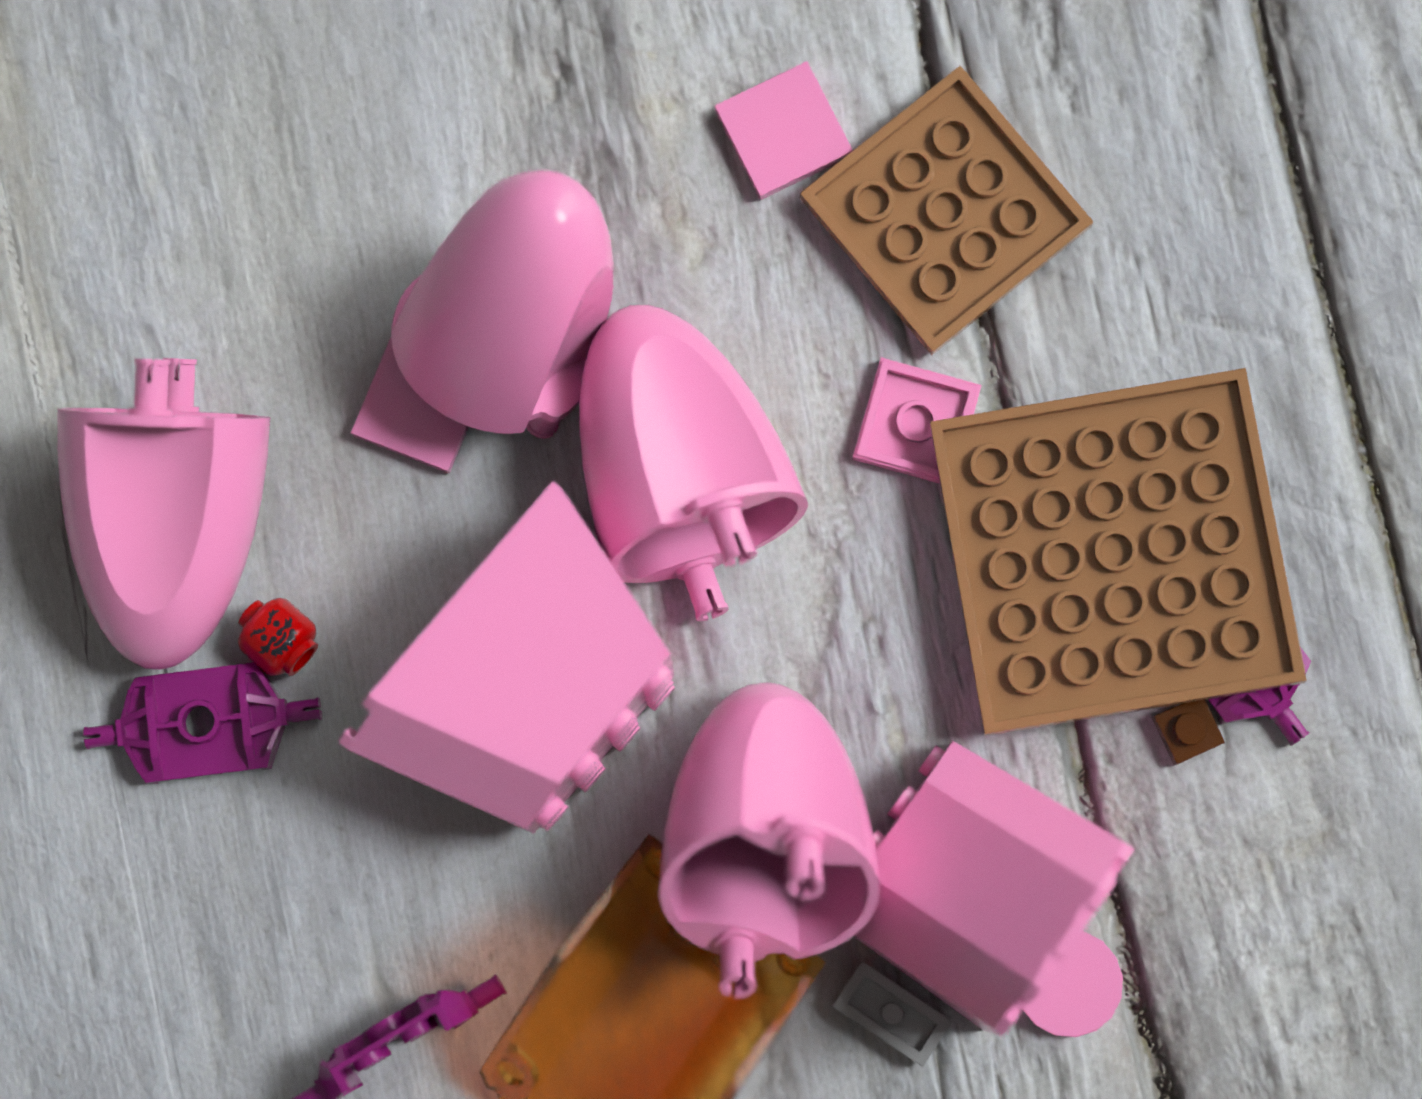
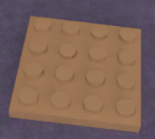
(946, 210)

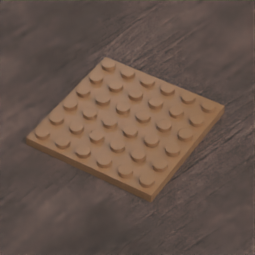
(1116, 552)

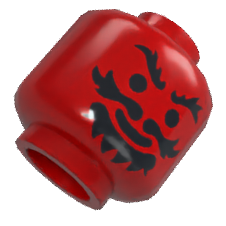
(277, 636)

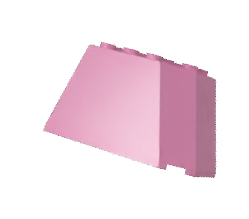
(521, 676)

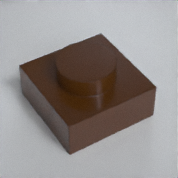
(1188, 730)

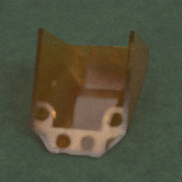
(641, 1007)

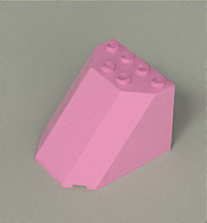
(985, 886)

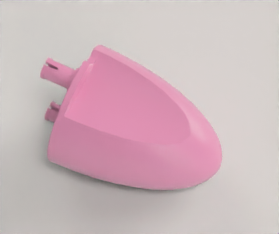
(509, 307)
(678, 456)
(160, 511)
(767, 836)

